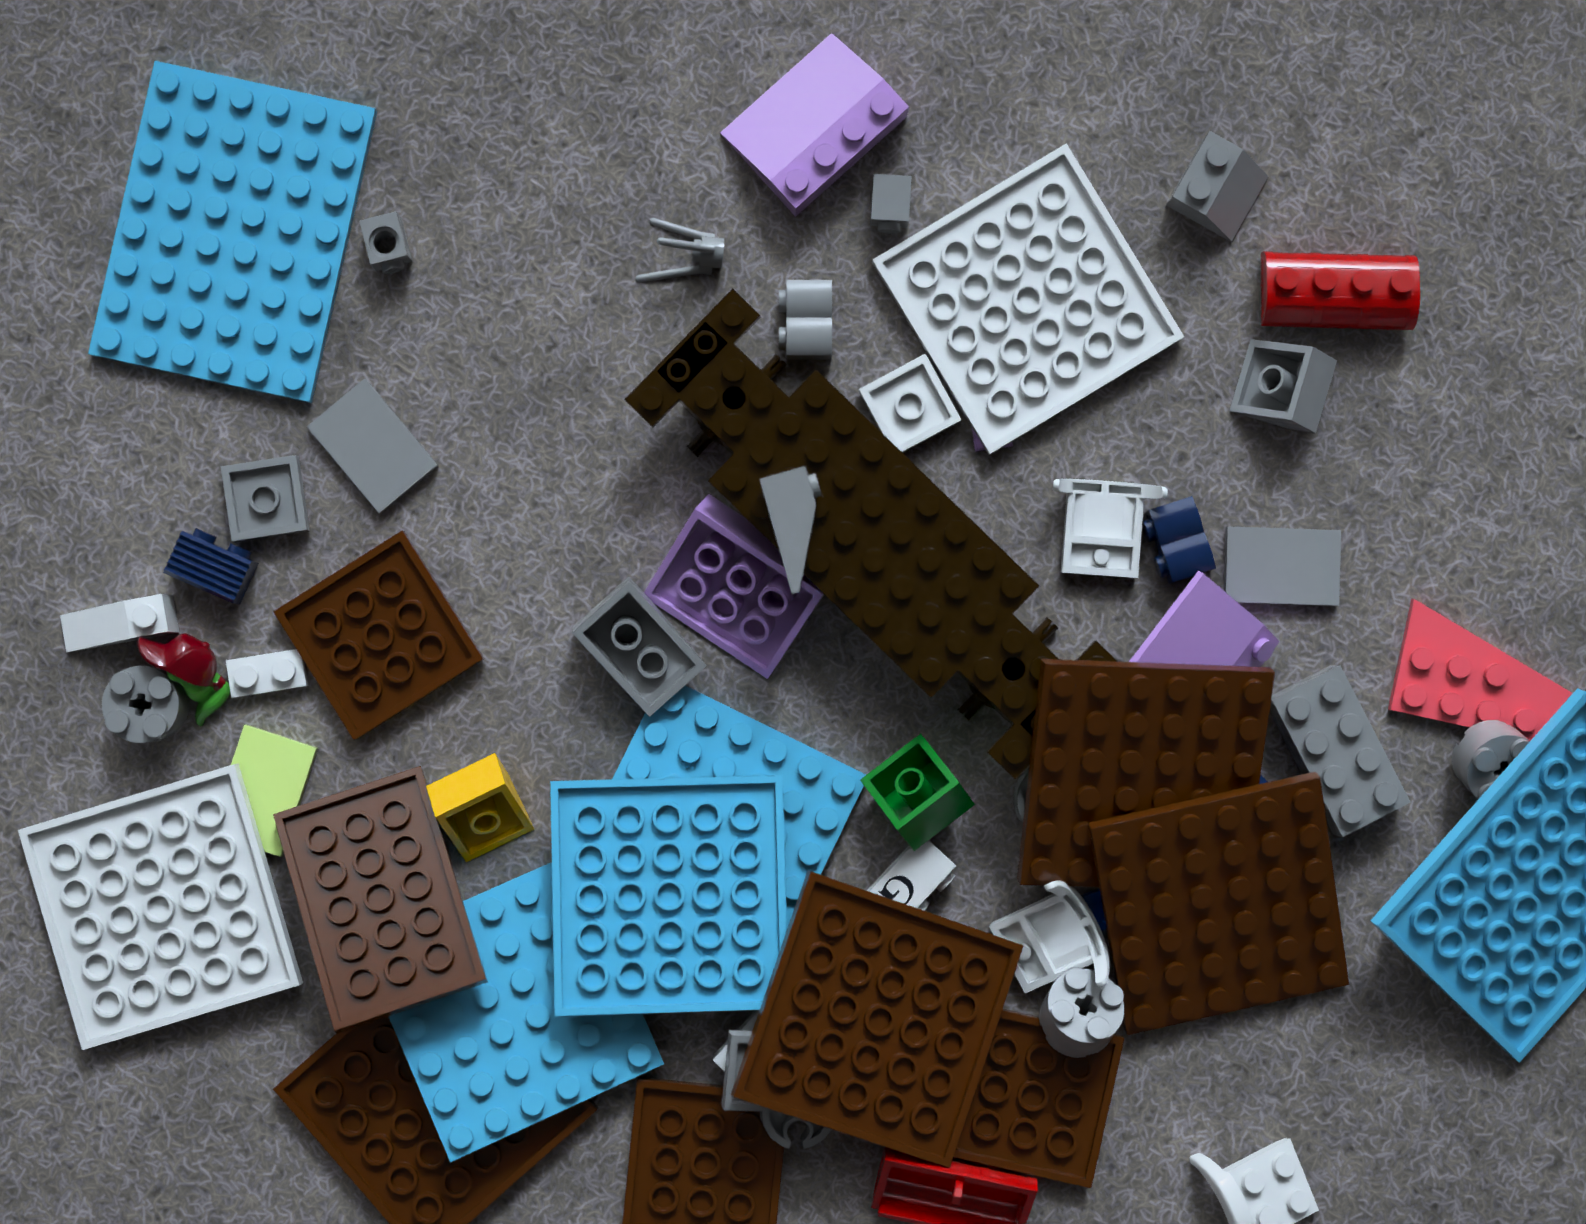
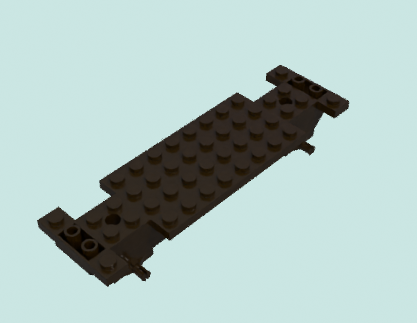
(881, 532)

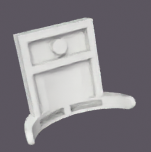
(1103, 525)
(1056, 937)
(1261, 1187)

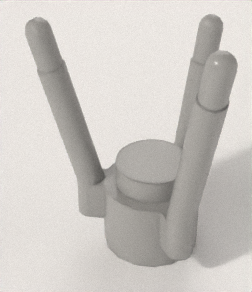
(706, 250)

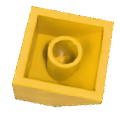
(479, 807)

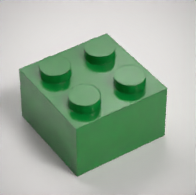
(917, 792)

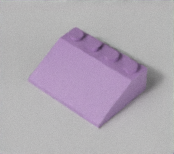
(815, 123)
(732, 587)
(1207, 629)

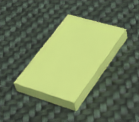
(274, 777)

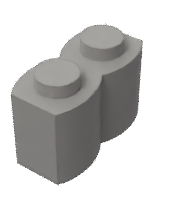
(807, 319)

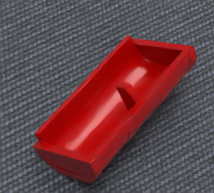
(1339, 290)
(963, 1194)

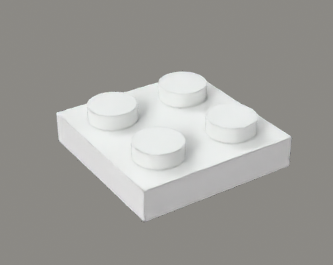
(910, 404)

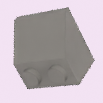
(1218, 186)
(1283, 384)

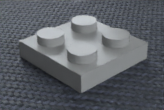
(265, 498)

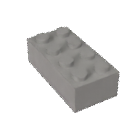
(1335, 739)

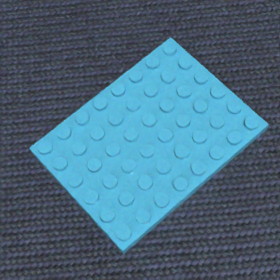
(232, 231)
(1505, 893)

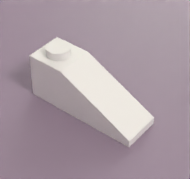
(119, 622)

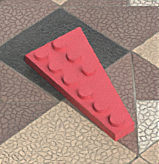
(1465, 680)

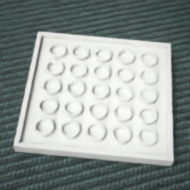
(1027, 299)
(160, 906)

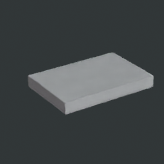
(372, 446)
(1282, 566)

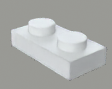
(266, 673)

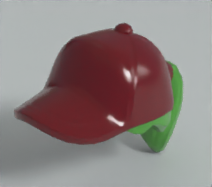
(191, 665)

